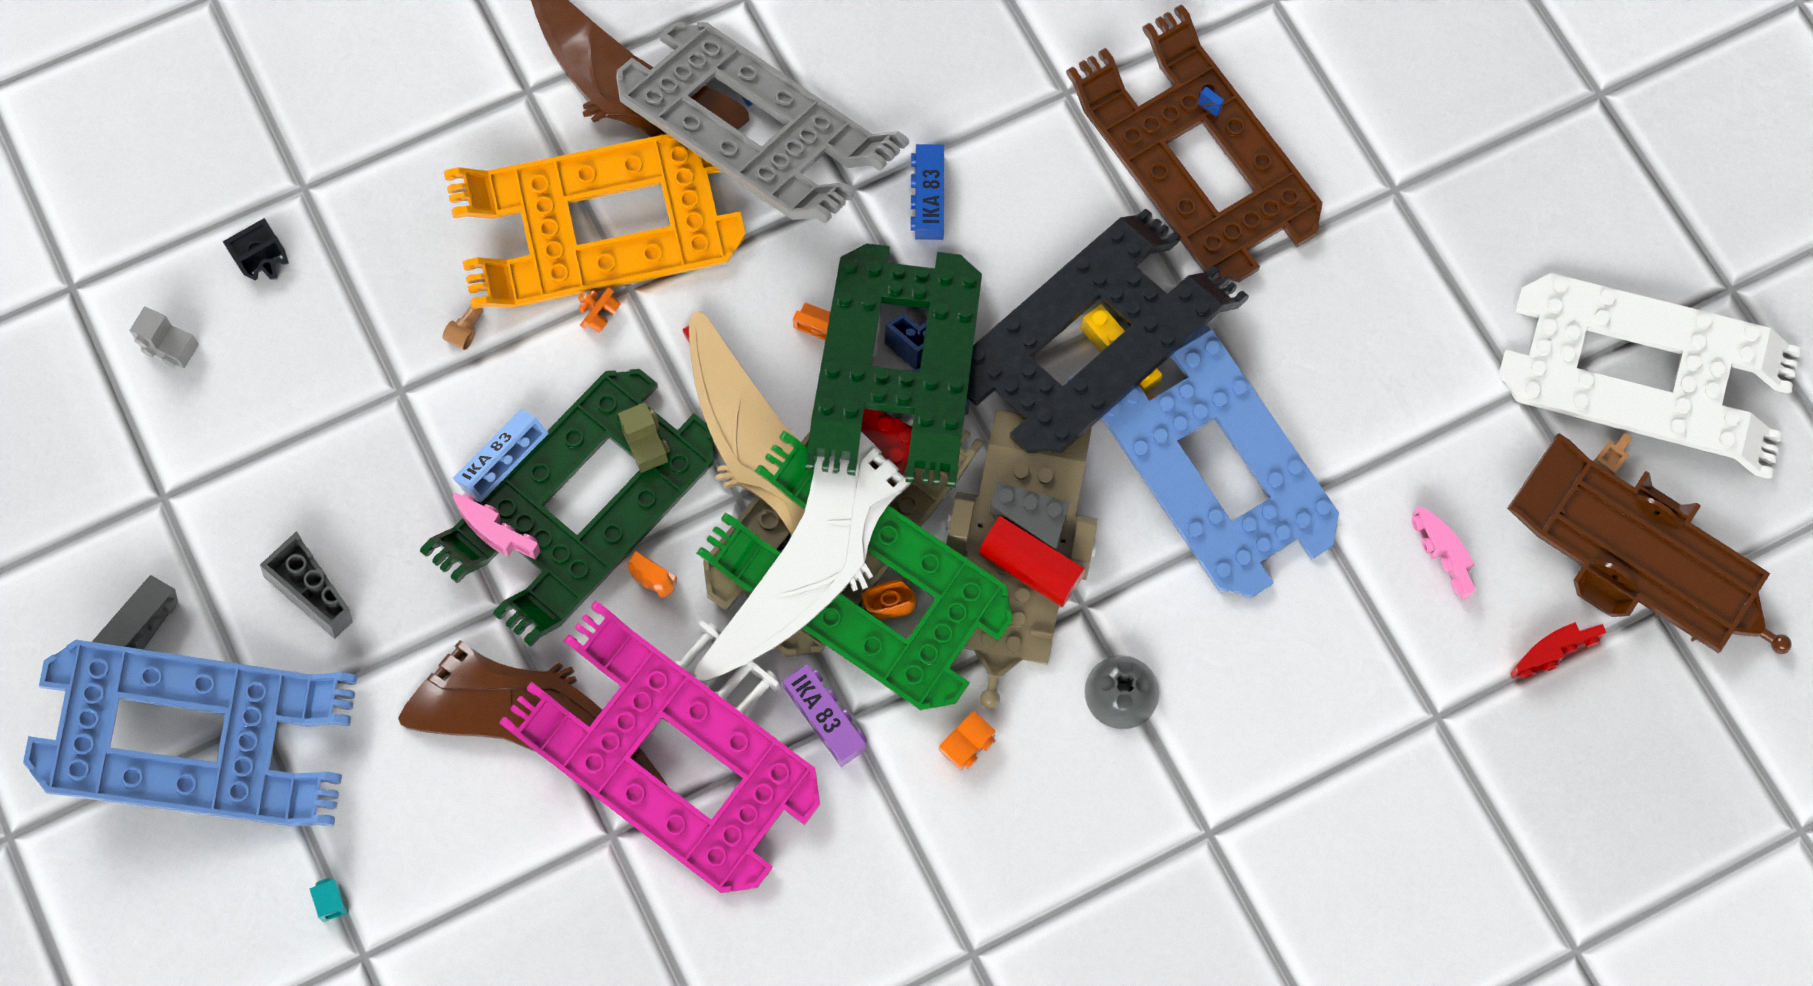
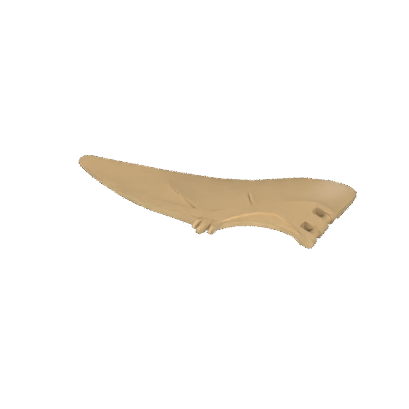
(738, 419)

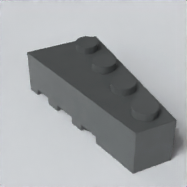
(305, 584)
(140, 615)

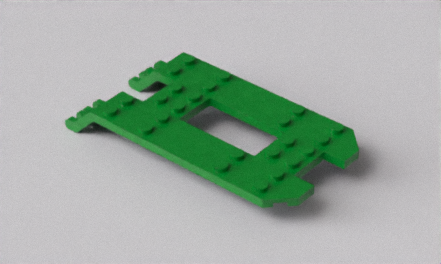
(909, 667)

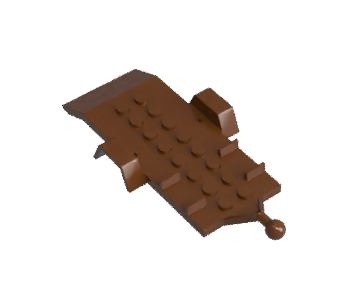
(1655, 557)

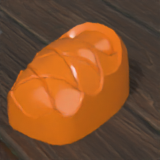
(651, 575)
(890, 600)

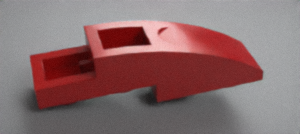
(1553, 647)

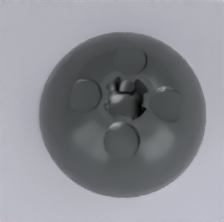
(1113, 701)

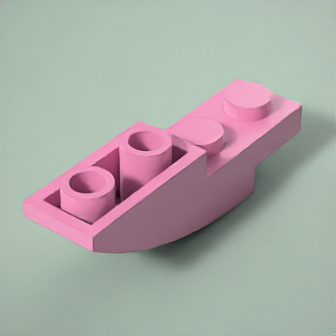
(486, 525)
(1441, 541)

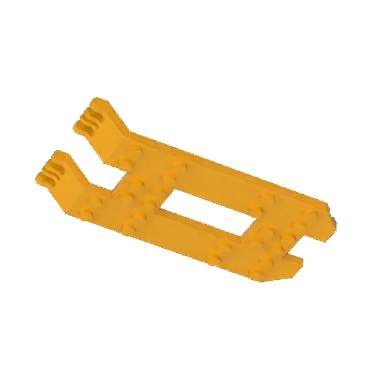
(555, 261)

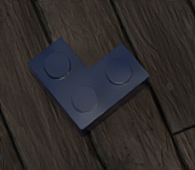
(906, 339)

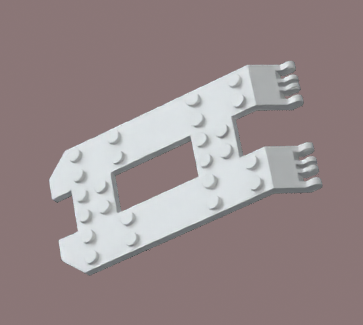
(1688, 414)

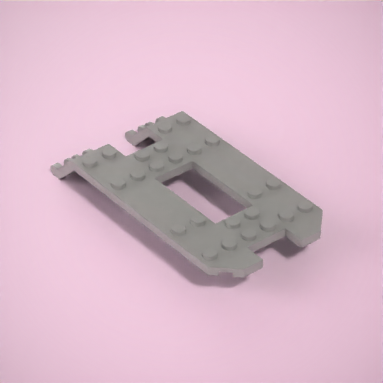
(768, 170)

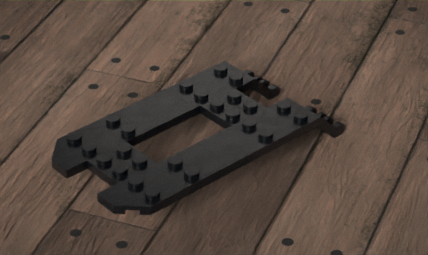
(1107, 272)

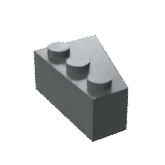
(1030, 511)

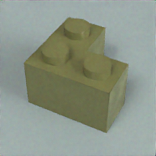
(640, 432)

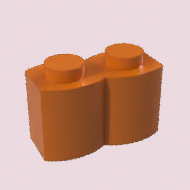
(968, 741)

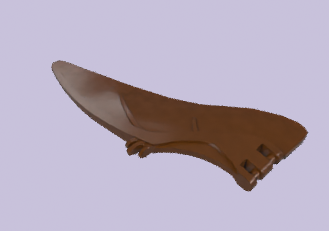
(592, 62)
(482, 694)

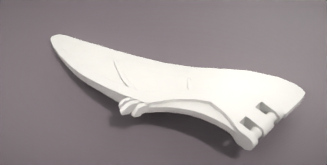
(816, 563)

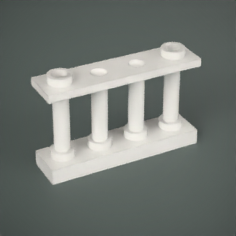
(767, 678)

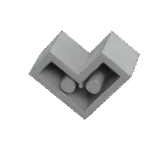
(161, 339)

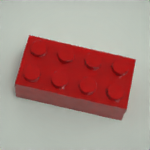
(889, 436)

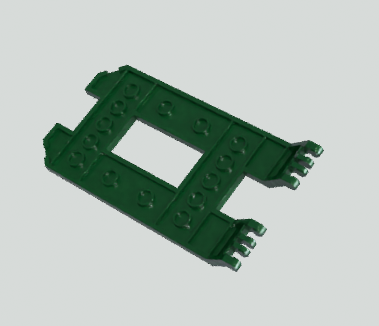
(852, 384)
(571, 562)

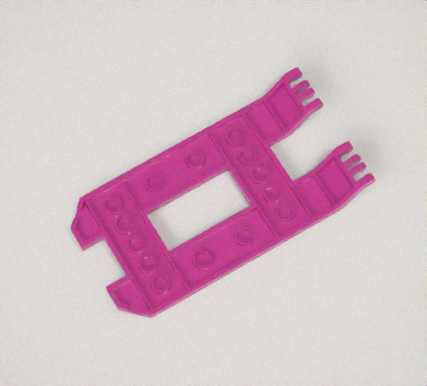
(602, 763)

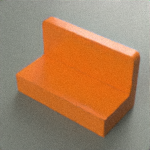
(812, 320)

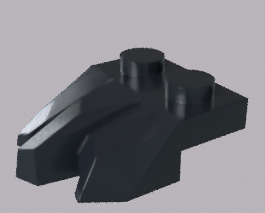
(256, 250)

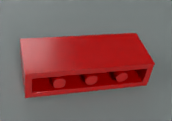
(1031, 561)

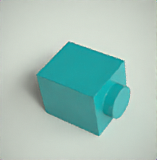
(328, 899)

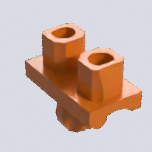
(606, 302)

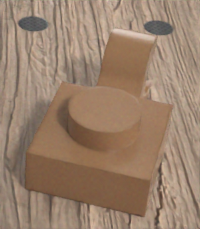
(1613, 455)

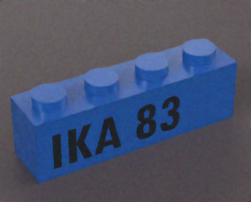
(929, 192)

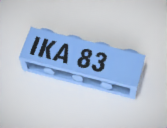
(500, 455)

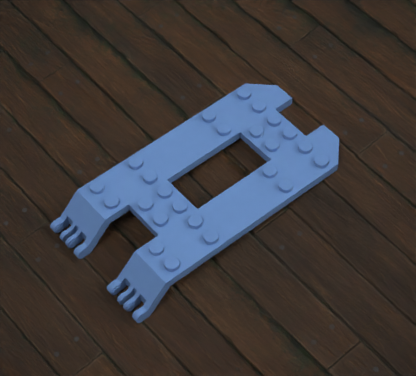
(1219, 391)
(235, 785)

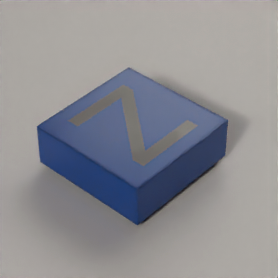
(1211, 101)

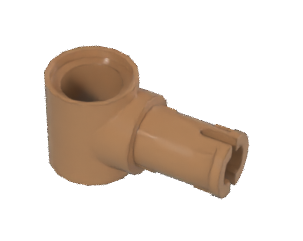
(462, 331)

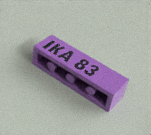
(824, 715)

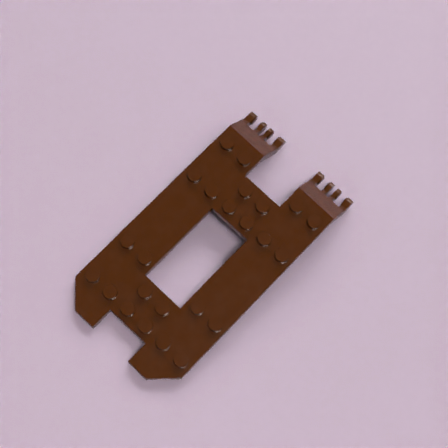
(1141, 138)

